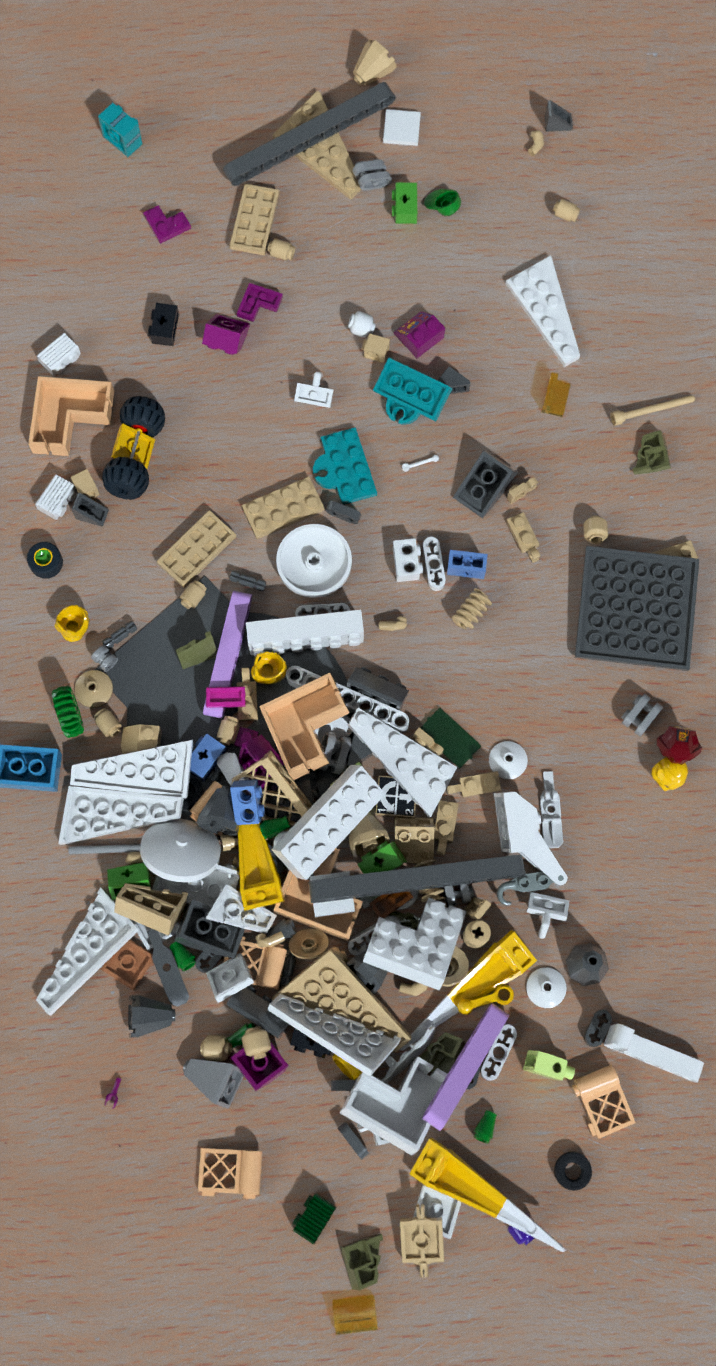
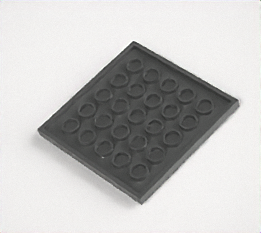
(637, 608)

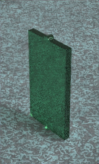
(456, 742)

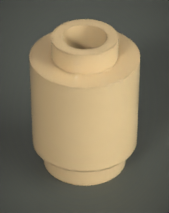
(566, 210)
(281, 249)
(193, 595)
(107, 723)
(228, 730)

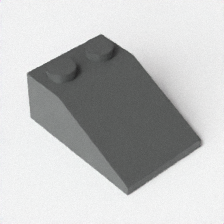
(485, 484)
(207, 934)

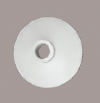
(507, 769)
(536, 990)

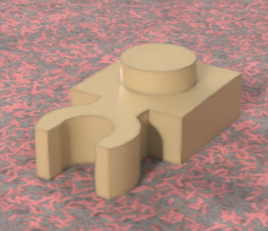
(519, 491)
(426, 741)

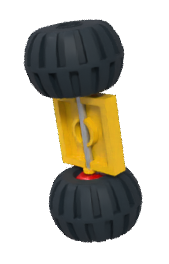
(127, 472)

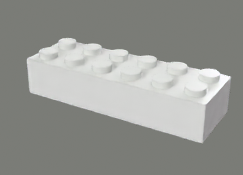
(305, 632)
(328, 821)

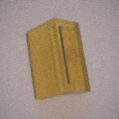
(556, 396)
(354, 1314)

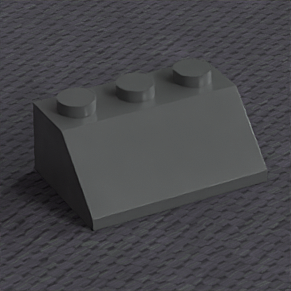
(377, 688)
(256, 1010)

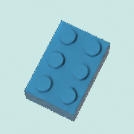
(29, 768)

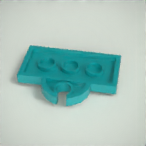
(410, 392)
(345, 467)

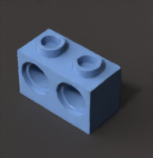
(242, 802)

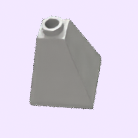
(214, 1079)

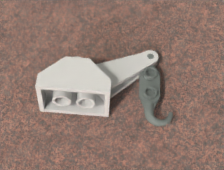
(519, 833)

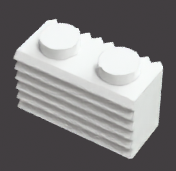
(59, 355)
(56, 497)

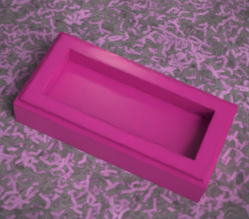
(225, 697)

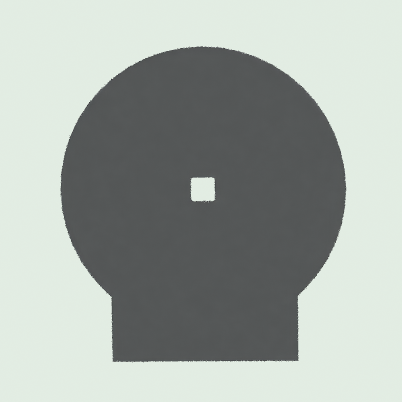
(167, 696)

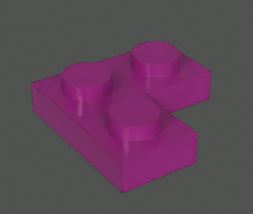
(164, 227)
(258, 297)

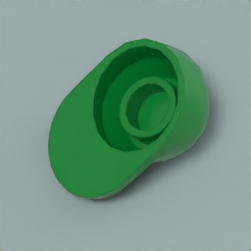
(444, 201)

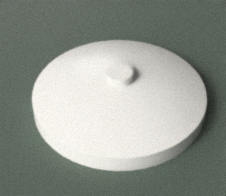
(314, 560)
(180, 850)

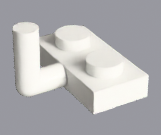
(313, 393)
(549, 908)

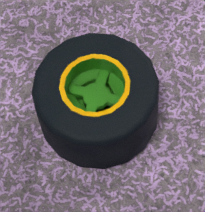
(41, 554)

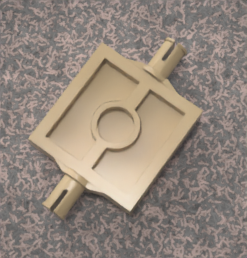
(422, 1240)

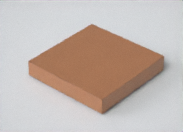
(129, 964)

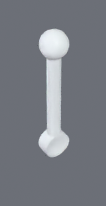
(405, 467)

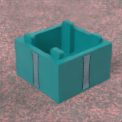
(120, 129)

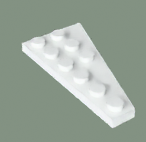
(542, 300)
(409, 763)
(147, 771)
(105, 812)
(88, 950)
(338, 1034)

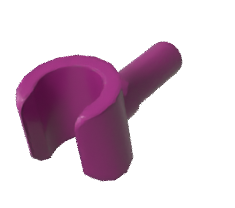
(113, 1095)

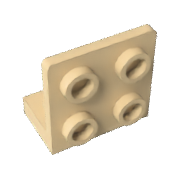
(415, 838)

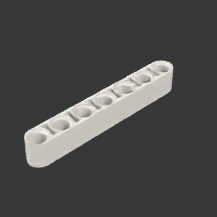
(358, 699)

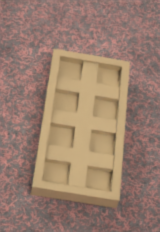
(254, 219)
(283, 507)
(196, 549)

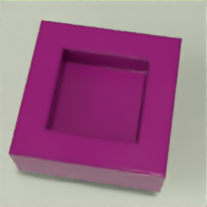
(245, 735)

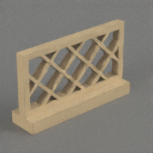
(285, 783)

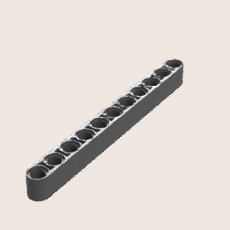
(309, 134)
(416, 878)

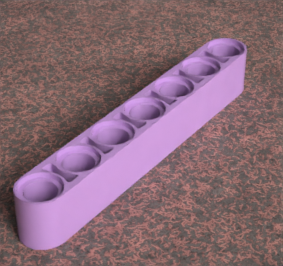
(229, 646)
(465, 1067)

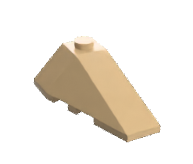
(140, 738)

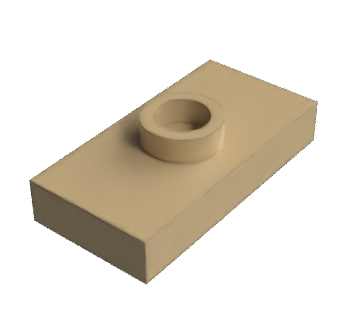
(476, 908)

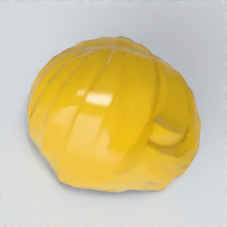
(72, 622)
(269, 668)
(669, 774)

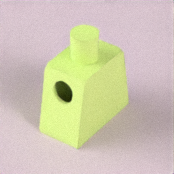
(548, 1065)

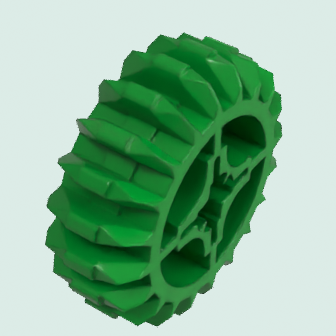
(67, 711)

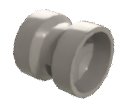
(104, 658)

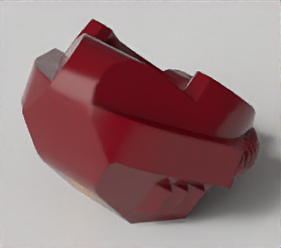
(679, 744)

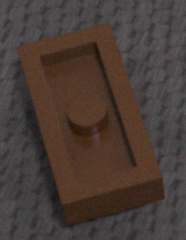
(388, 903)

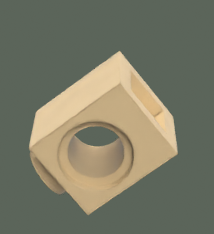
(376, 348)
(84, 484)

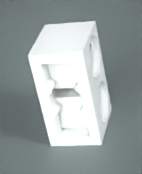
(403, 560)

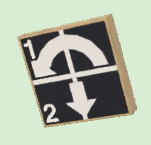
(396, 800)

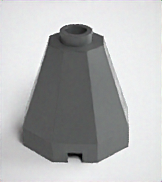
(219, 813)
(579, 967)
(368, 974)
(148, 1015)

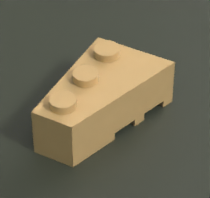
(151, 907)

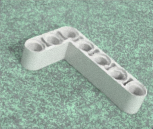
(625, 1041)

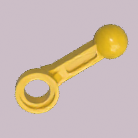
(466, 1006)

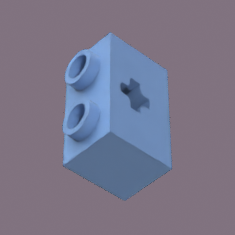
(467, 564)
(213, 748)

